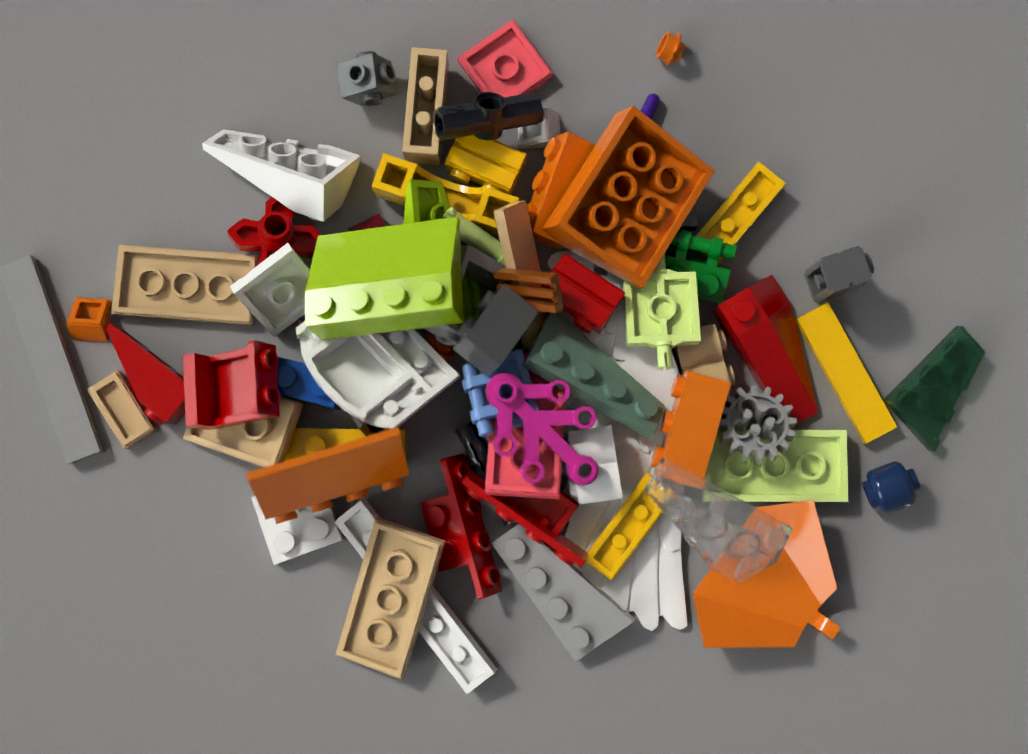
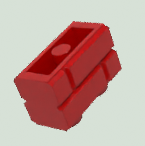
(586, 295)

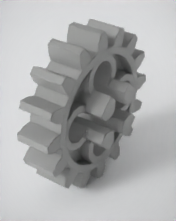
(778, 431)

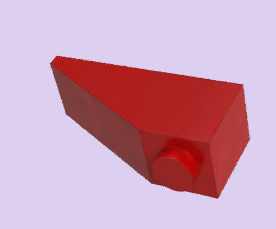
(152, 379)

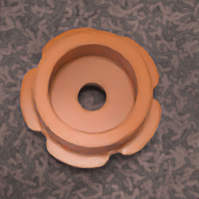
(670, 48)

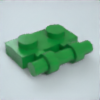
(710, 276)

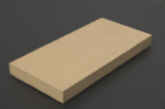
(181, 284)
(390, 597)

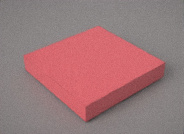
(505, 63)

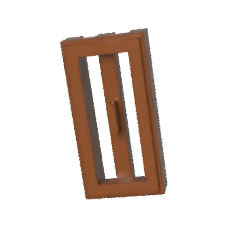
(539, 304)

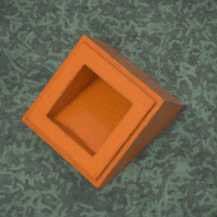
(89, 319)

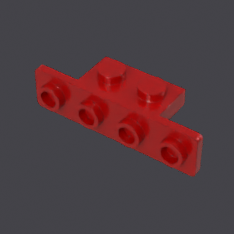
(539, 516)
(461, 525)

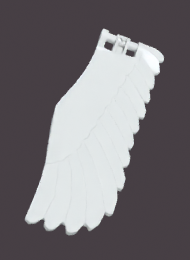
(653, 574)

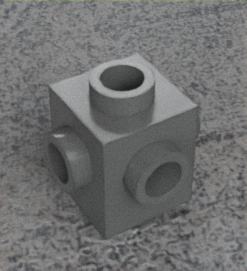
(366, 79)

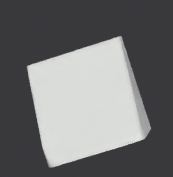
(539, 135)

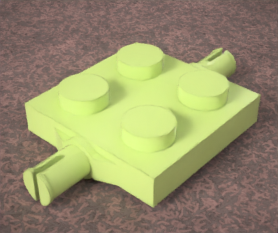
(663, 313)

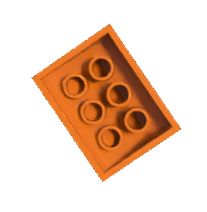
(629, 198)
(330, 474)

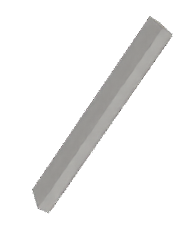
(50, 360)

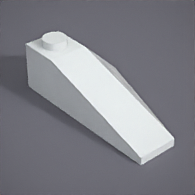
(296, 176)

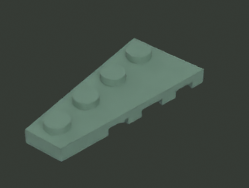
(592, 376)

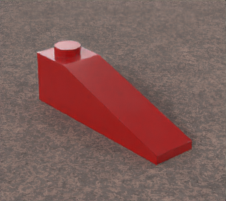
(767, 340)

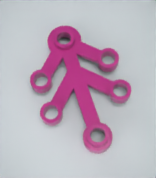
(537, 424)

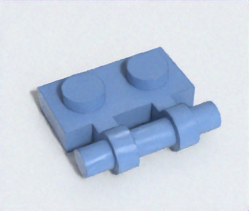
(476, 383)

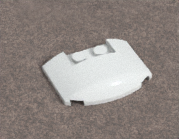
(378, 374)

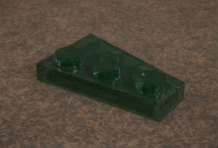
(932, 388)

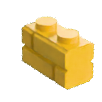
(485, 163)

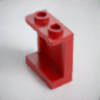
(231, 387)

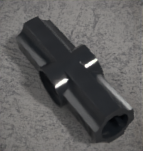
(487, 116)

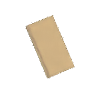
(121, 409)

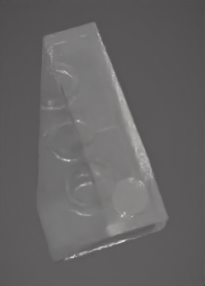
(720, 526)

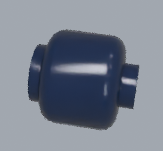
(891, 487)

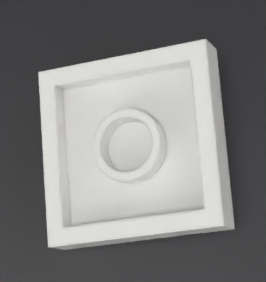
(275, 290)
(298, 535)

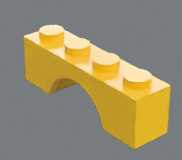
(471, 202)

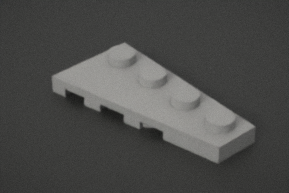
(568, 601)

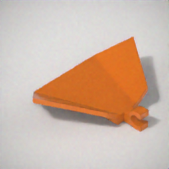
(778, 600)

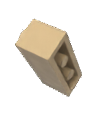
(425, 94)

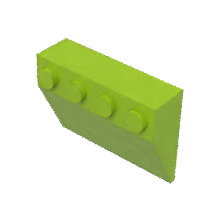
(385, 280)

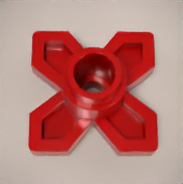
(273, 232)

